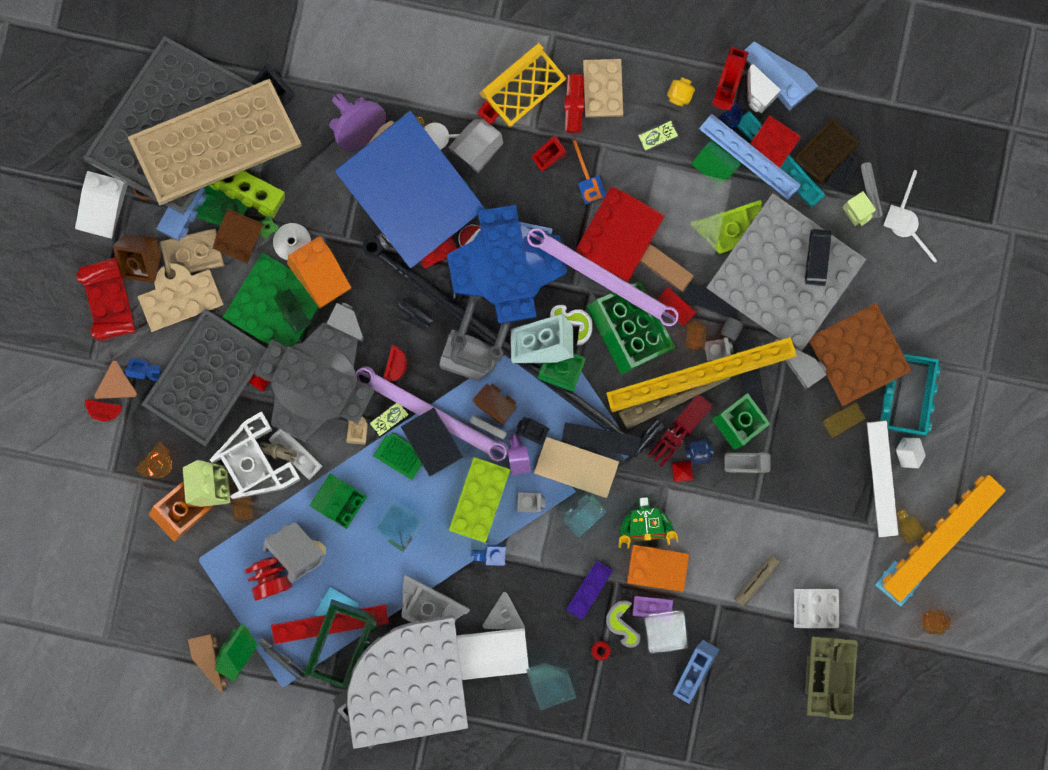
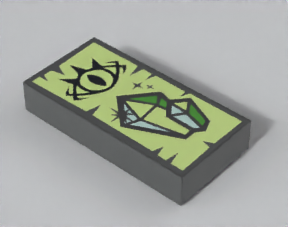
(657, 136)

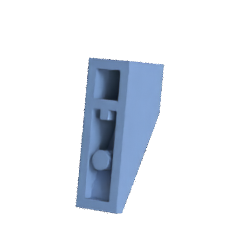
(696, 671)

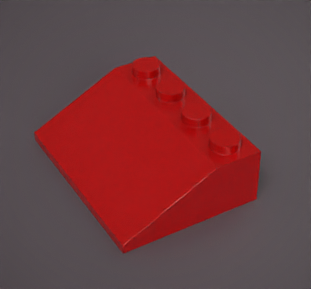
(619, 233)

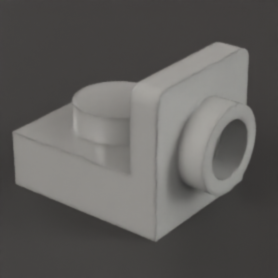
(718, 349)
(530, 502)

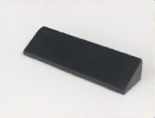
(601, 439)

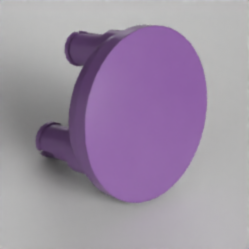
(357, 122)

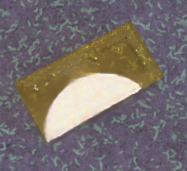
(843, 420)

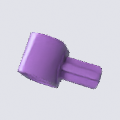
(518, 456)

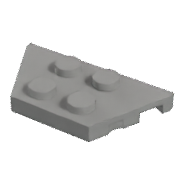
(425, 603)

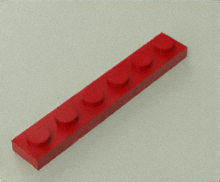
(311, 626)

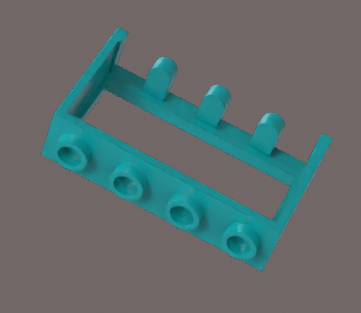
(928, 406)

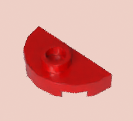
(396, 364)
(102, 411)

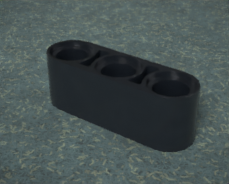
(818, 257)

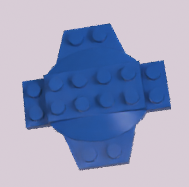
(504, 265)

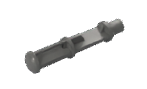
(283, 660)

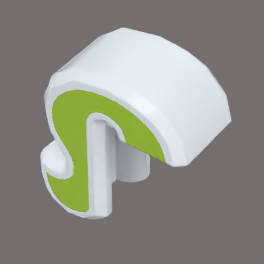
(576, 318)

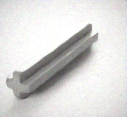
(871, 188)

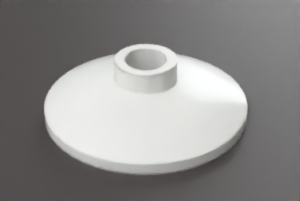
(287, 231)

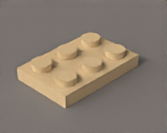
(603, 88)

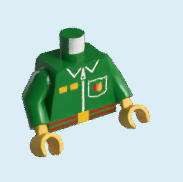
(646, 525)

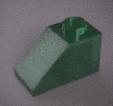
(292, 311)

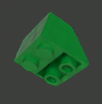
(338, 501)
(236, 653)

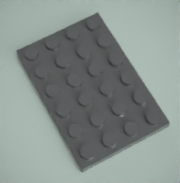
(205, 377)

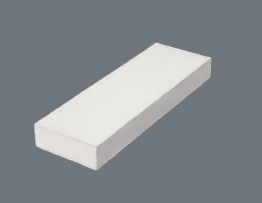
(304, 461)

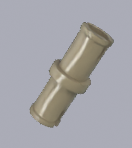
(278, 451)

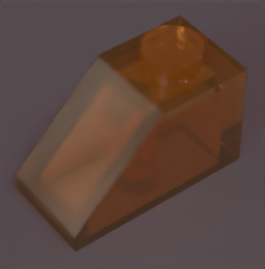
(695, 336)

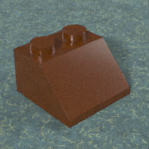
(238, 236)
(138, 257)
(495, 404)

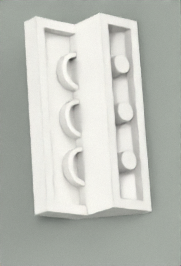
(492, 653)

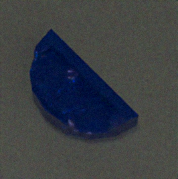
(732, 117)

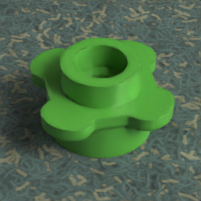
(272, 227)

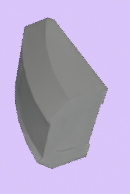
(477, 144)
(474, 351)

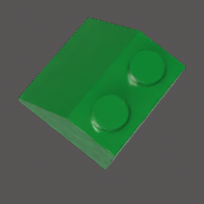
(740, 421)

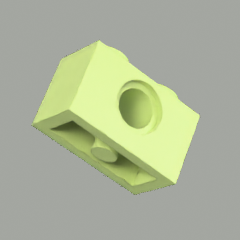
(859, 209)

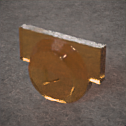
(157, 463)

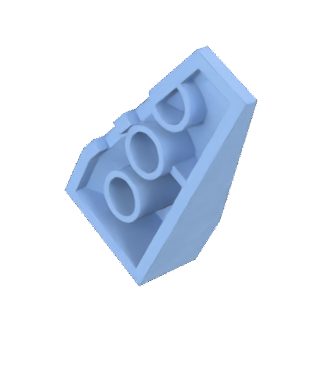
(790, 79)

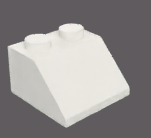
(760, 90)

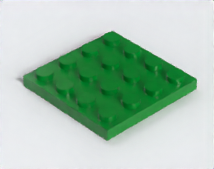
(255, 306)

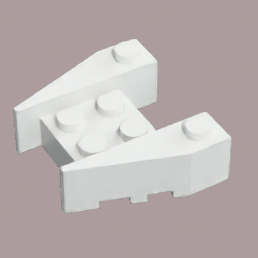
(248, 463)

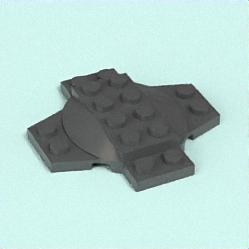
(314, 382)

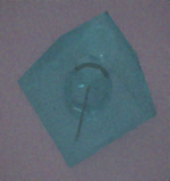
(550, 685)

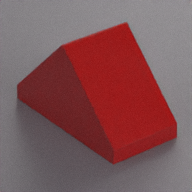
(549, 154)

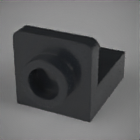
(532, 430)

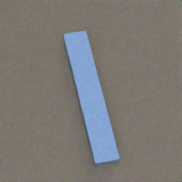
(749, 156)

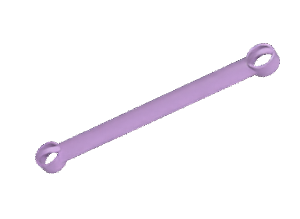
(602, 276)
(419, 407)

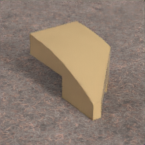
(357, 433)

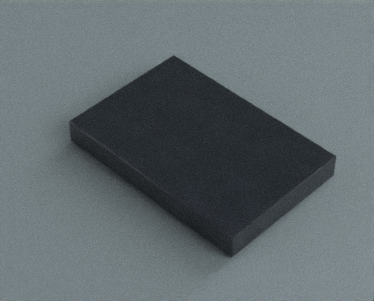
(432, 441)

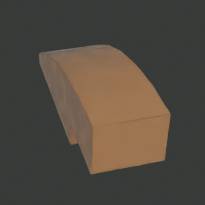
(666, 268)

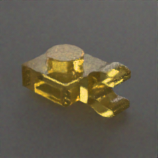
(910, 528)

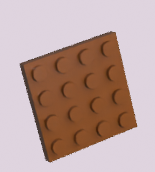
(860, 354)

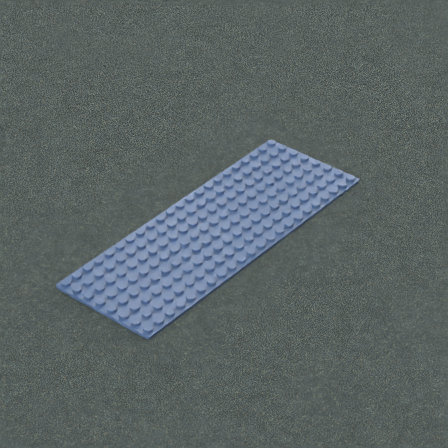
(366, 564)

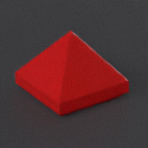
(258, 382)
(682, 471)

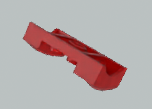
(107, 300)

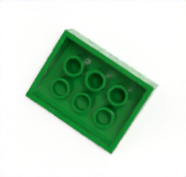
(629, 331)

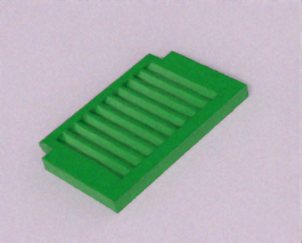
(398, 455)

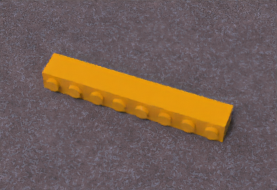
(943, 537)

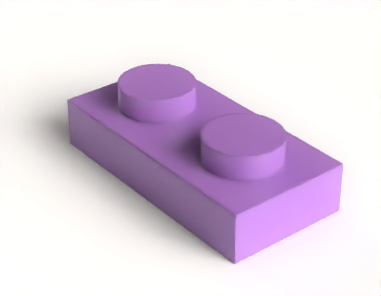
(649, 606)

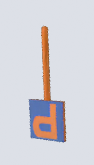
(592, 187)

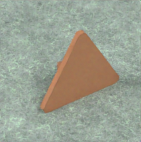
(115, 384)

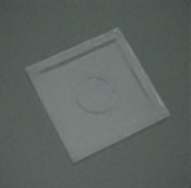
(666, 631)

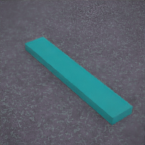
(808, 189)

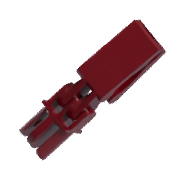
(686, 423)

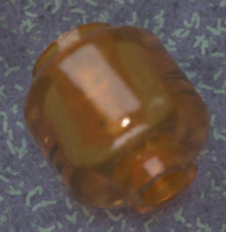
(936, 622)

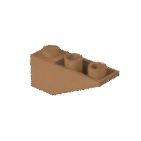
(204, 655)

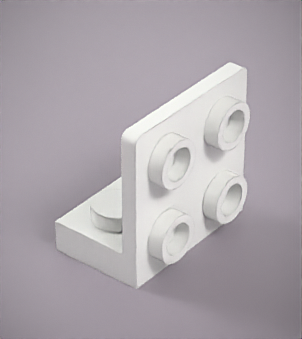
(816, 608)

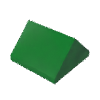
(716, 162)

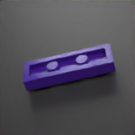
(589, 590)

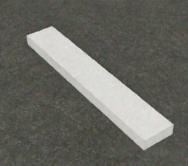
(882, 478)

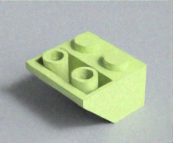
(206, 484)

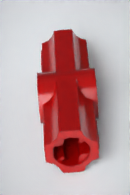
(574, 104)

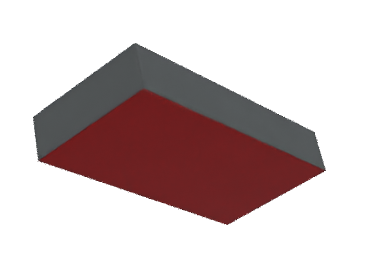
(684, 311)

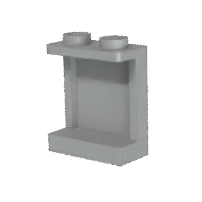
(294, 551)

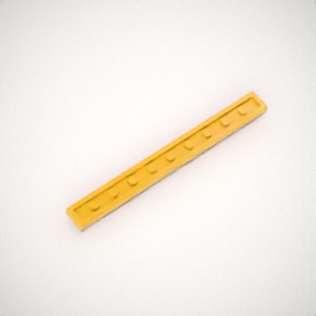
(701, 374)

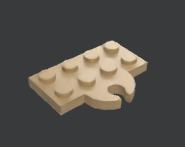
(179, 297)

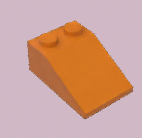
(318, 272)
(175, 515)
(657, 568)

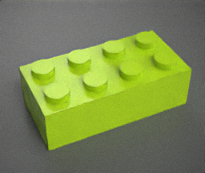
(479, 500)

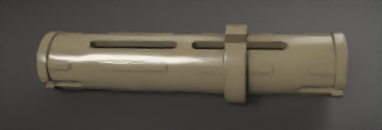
(756, 582)

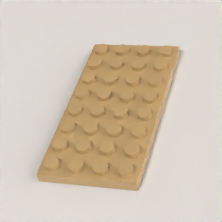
(214, 142)

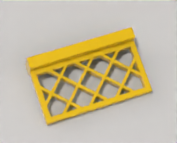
(515, 70)

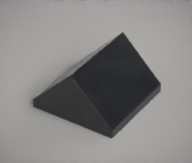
(282, 89)

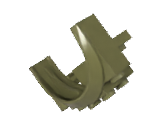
(831, 677)

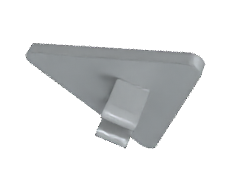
(503, 615)

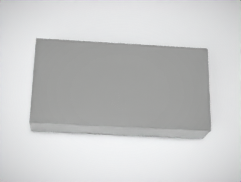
(488, 427)

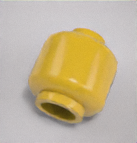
(680, 92)

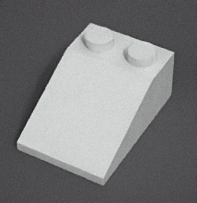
(100, 204)

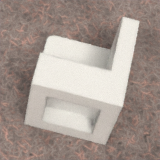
(910, 452)

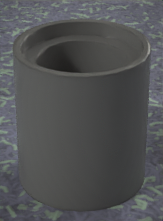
(731, 329)

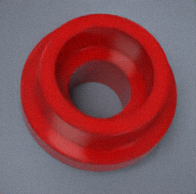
(601, 644)

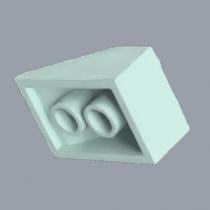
(542, 341)

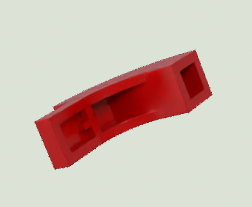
(730, 78)

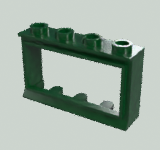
(336, 606)

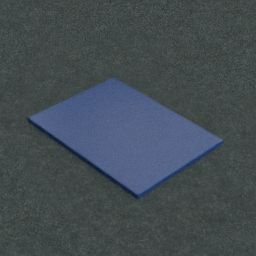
(409, 189)

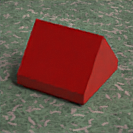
(487, 112)

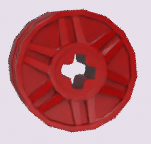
(268, 578)

